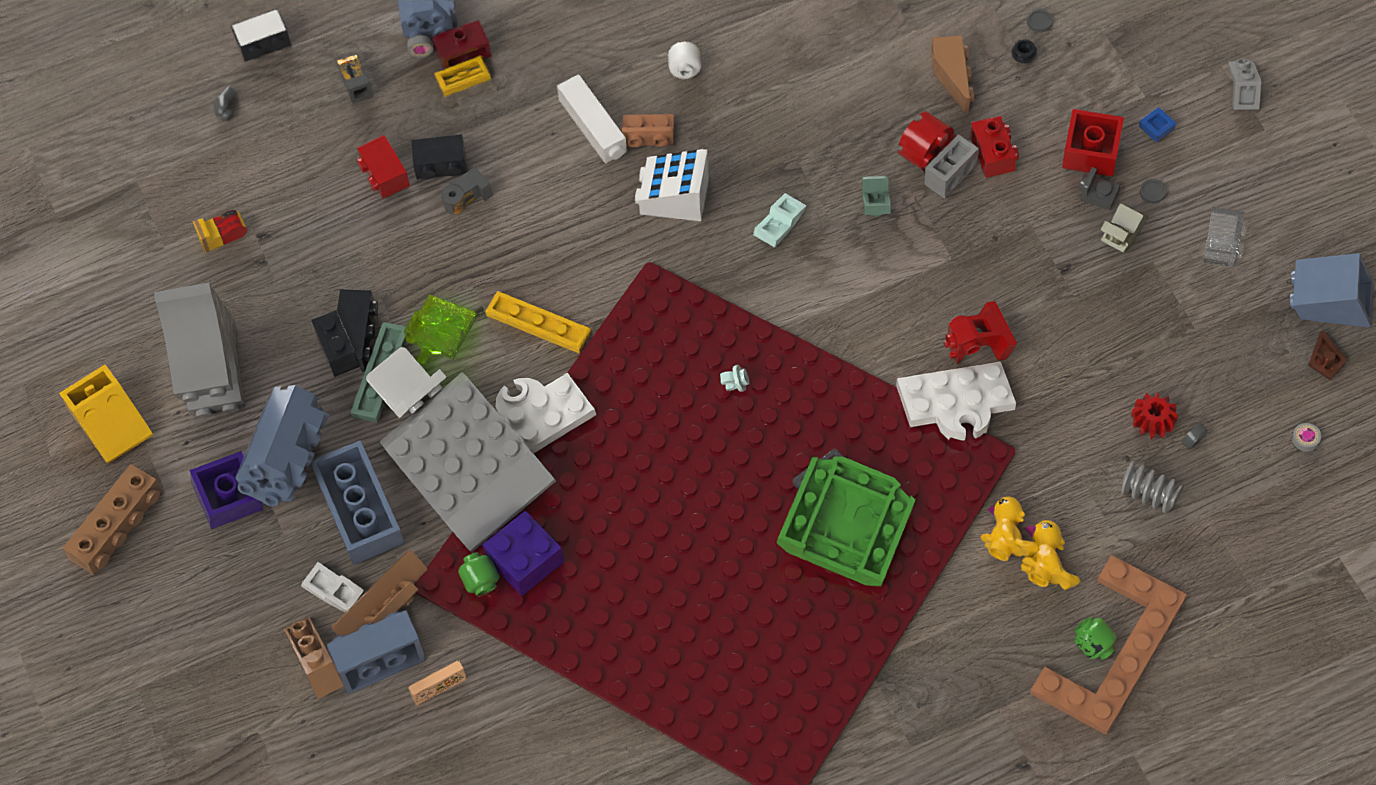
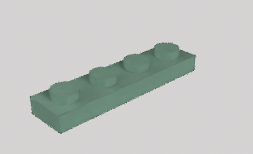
(368, 402)

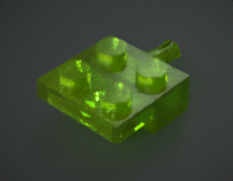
(439, 328)

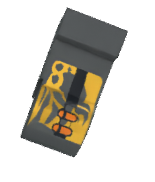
(354, 78)
(465, 190)

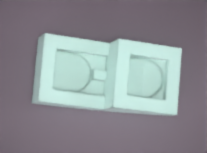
(780, 221)

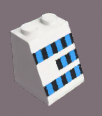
(674, 185)

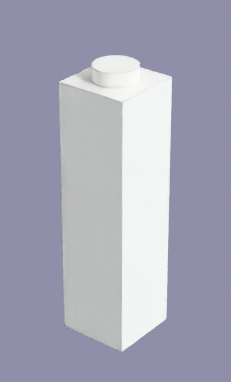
(592, 119)

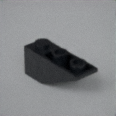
(356, 314)

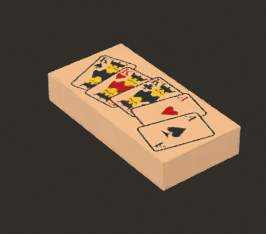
(437, 682)

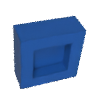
(1157, 124)

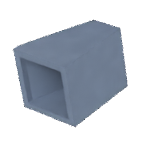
(1333, 290)

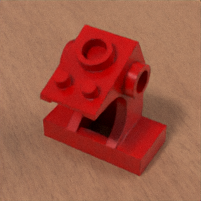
(965, 340)

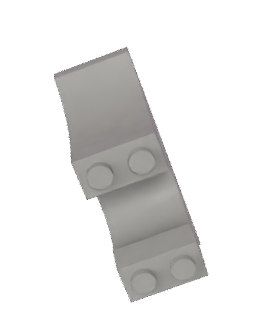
(201, 349)

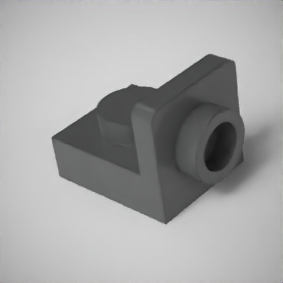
(1098, 190)

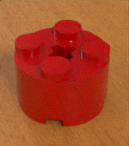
(925, 140)

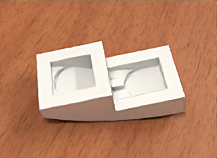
(331, 588)

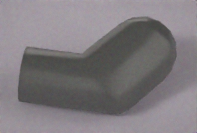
(221, 103)

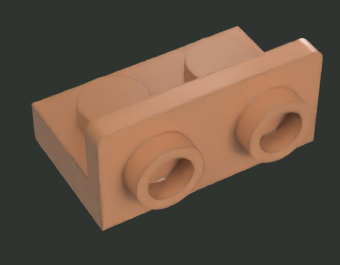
(648, 130)

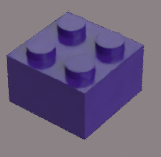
(218, 491)
(523, 553)

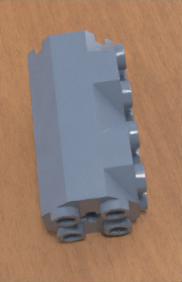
(426, 17)
(281, 446)

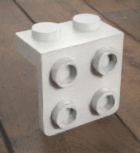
(404, 382)

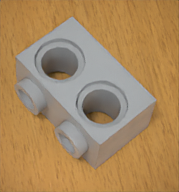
(951, 166)

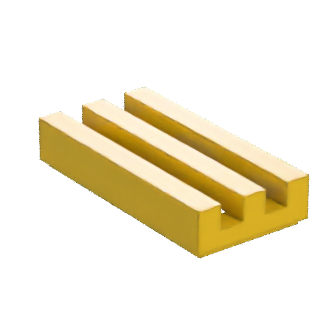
(463, 79)

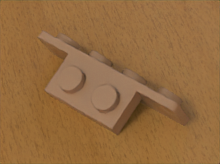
(385, 596)

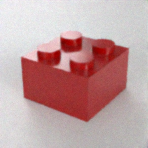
(1092, 142)

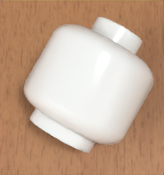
(684, 60)

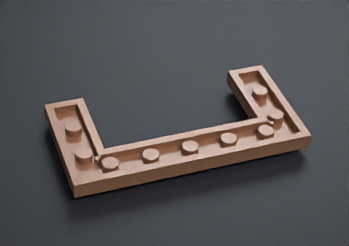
(1103, 708)

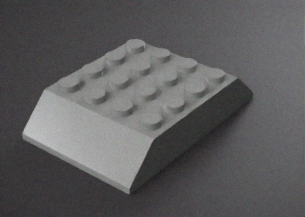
(467, 462)

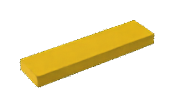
(538, 322)

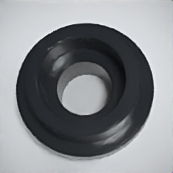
(1027, 46)

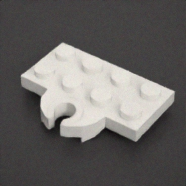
(956, 398)
(543, 412)

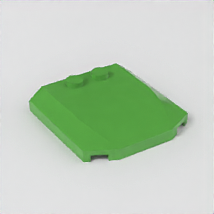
(847, 519)

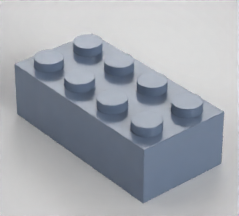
(357, 502)

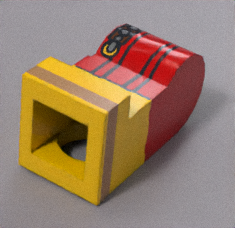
(220, 230)

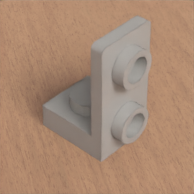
(1246, 84)

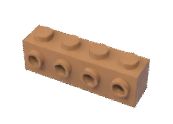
(112, 519)

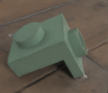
(875, 195)

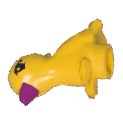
(1005, 536)
(1045, 565)

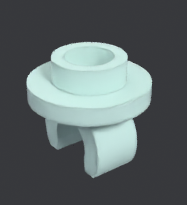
(735, 380)

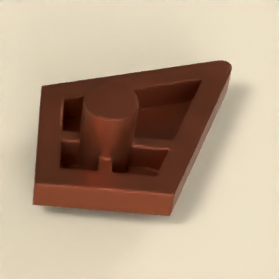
(1326, 357)

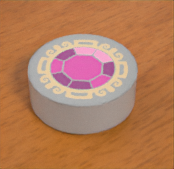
(419, 46)
(1306, 437)

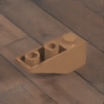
(951, 69)
(313, 657)

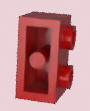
(994, 144)
(382, 166)

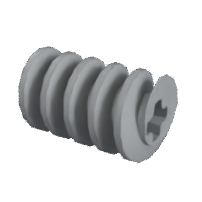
(1150, 488)

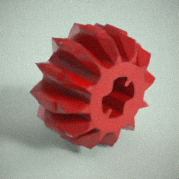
(1154, 415)

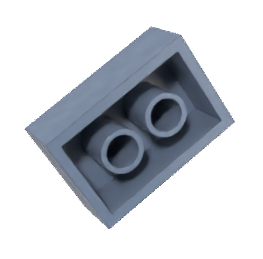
(376, 651)

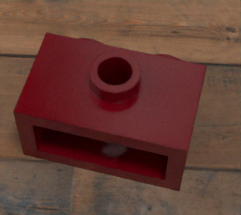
(461, 44)

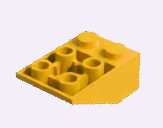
(106, 414)

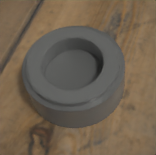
(1194, 436)

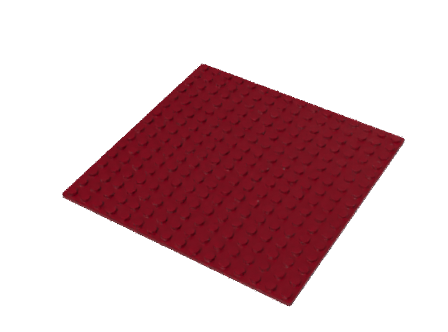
(674, 524)

